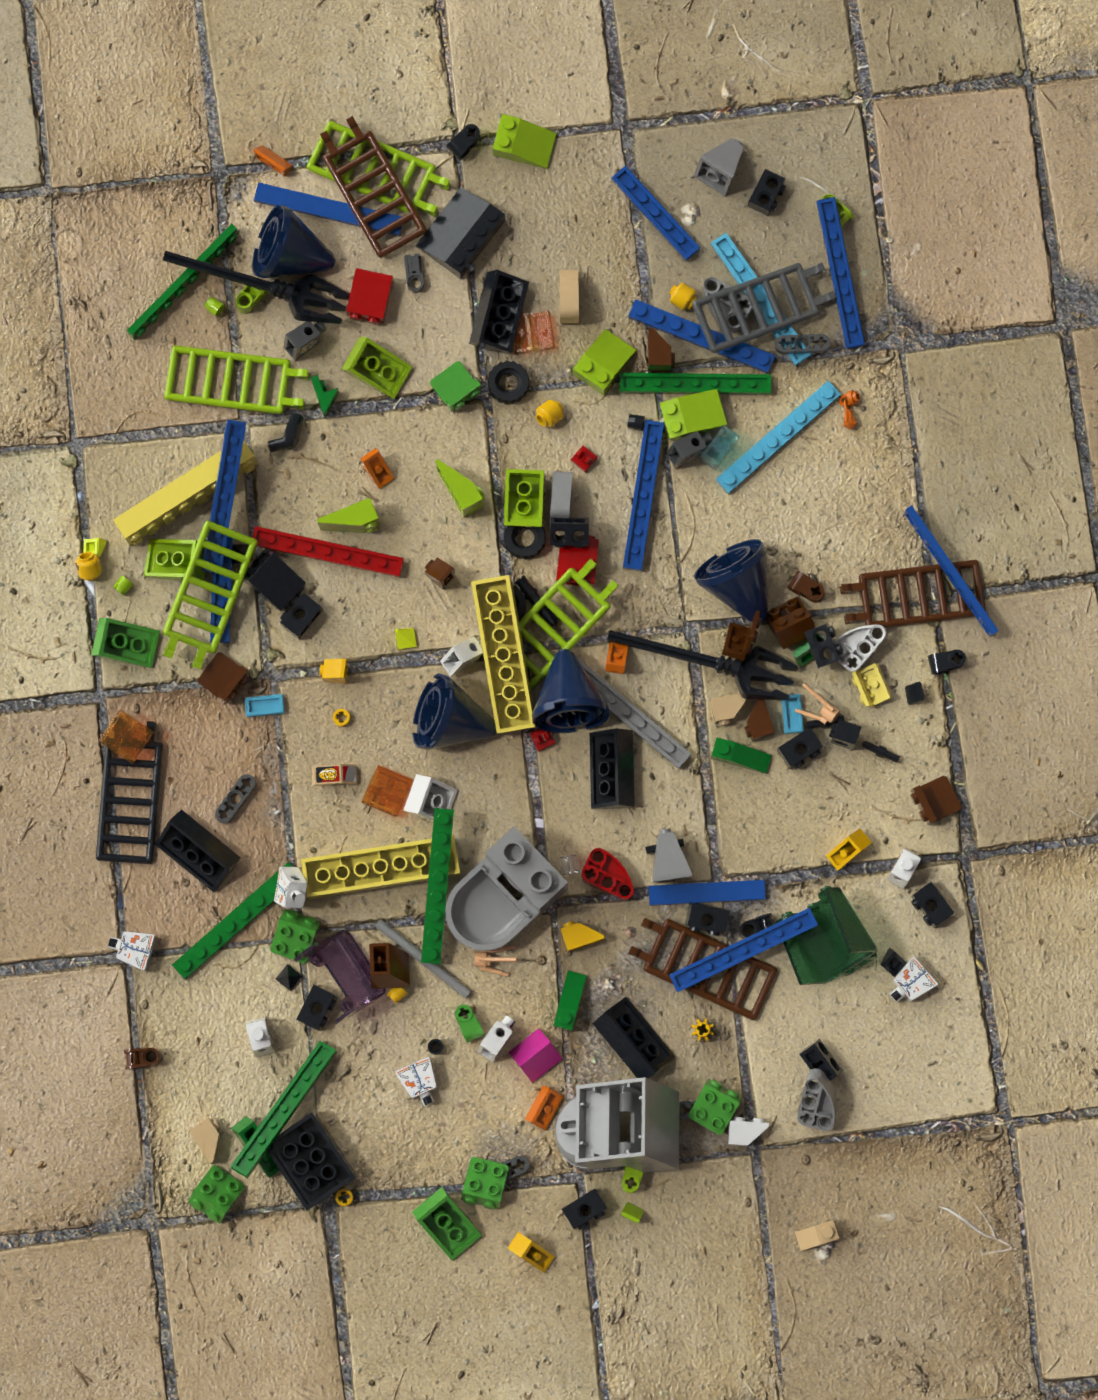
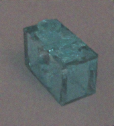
(719, 447)

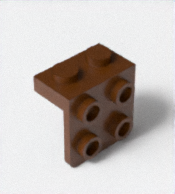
(739, 638)
(223, 677)
(935, 800)

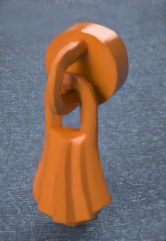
(852, 399)

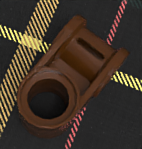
(804, 585)
(138, 1058)

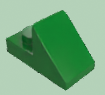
(325, 399)

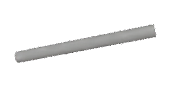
(416, 953)

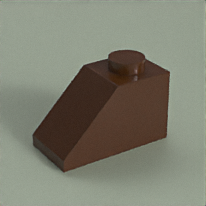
(439, 572)
(759, 722)

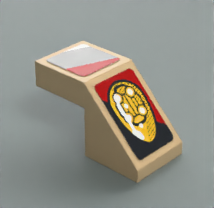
(334, 774)

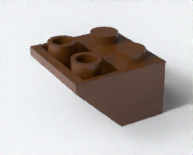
(789, 622)
(388, 966)

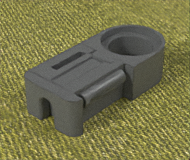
(413, 271)

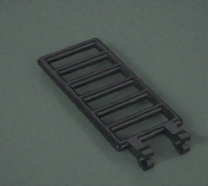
(153, 803)

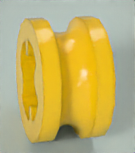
(337, 722)
(339, 1194)

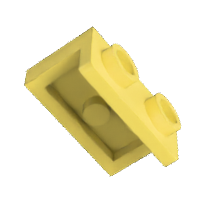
(871, 685)

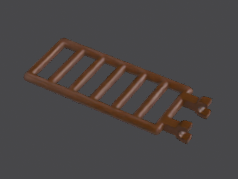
(354, 205)
(925, 616)
(700, 991)

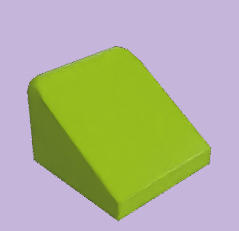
(632, 1212)

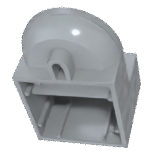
(484, 912)
(590, 1126)

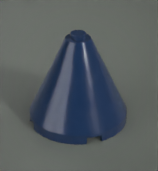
(289, 247)
(738, 578)
(568, 698)
(449, 716)

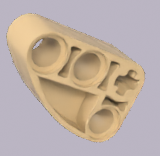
(569, 296)

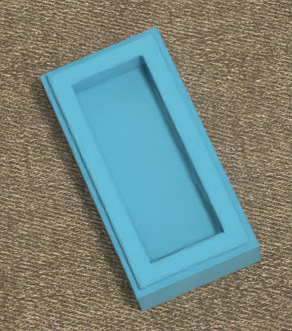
(264, 705)
(791, 720)

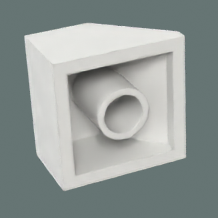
(427, 795)

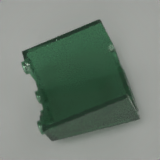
(834, 946)

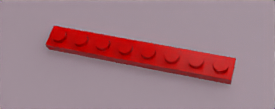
(328, 552)

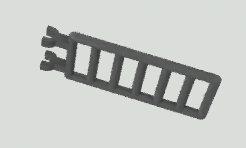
(764, 328)

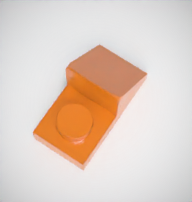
(377, 468)
(616, 658)

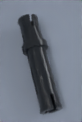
(532, 595)

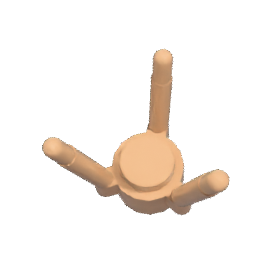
(828, 712)
(483, 959)

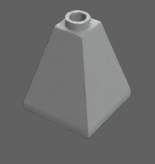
(719, 165)
(669, 858)

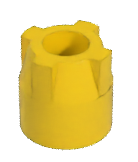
(397, 994)

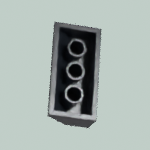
(499, 312)
(612, 769)
(197, 850)
(633, 1039)

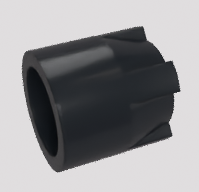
(636, 422)
(431, 1043)

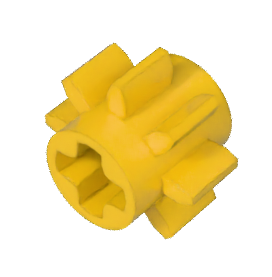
(707, 1027)

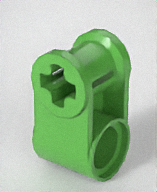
(470, 1026)

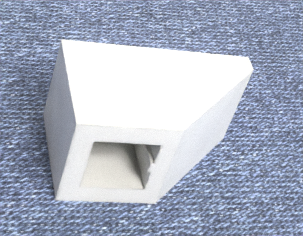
(744, 1132)

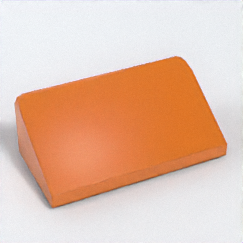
(272, 160)
(544, 1107)

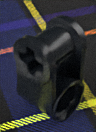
(462, 143)
(942, 661)
(757, 924)

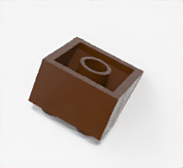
(659, 354)

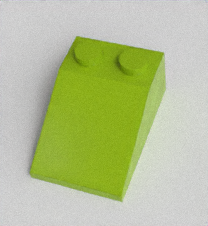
(523, 142)
(603, 361)
(376, 367)
(693, 413)
(463, 491)
(523, 498)
(355, 518)
(170, 559)

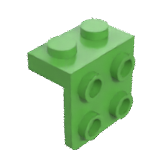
(455, 386)
(294, 934)
(715, 1106)
(484, 1183)
(216, 1194)

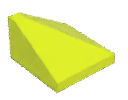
(94, 545)
(405, 638)

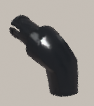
(291, 434)

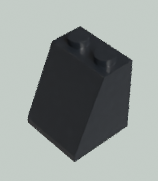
(274, 580)

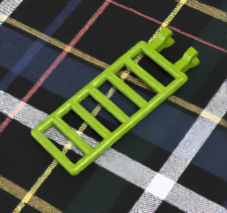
(397, 155)
(287, 372)
(189, 578)
(579, 632)

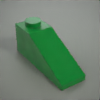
(740, 755)
(569, 1001)
(244, 1130)

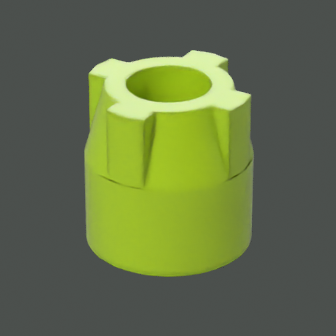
(214, 306)
(123, 585)

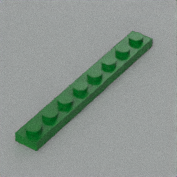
(178, 287)
(695, 383)
(437, 885)
(228, 927)
(283, 1109)

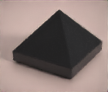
(288, 977)

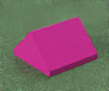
(535, 1055)

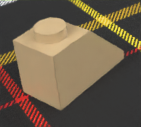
(726, 708)
(207, 1137)
(816, 1235)

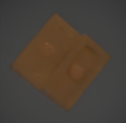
(534, 333)
(126, 736)
(387, 791)

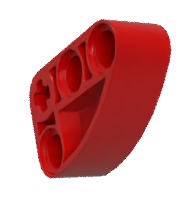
(607, 868)

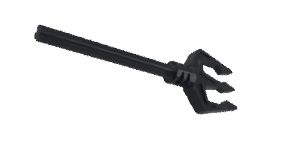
(296, 294)
(742, 671)

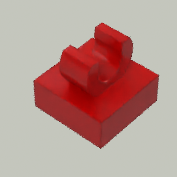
(584, 458)
(542, 739)

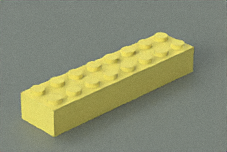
(176, 498)
(503, 653)
(372, 868)

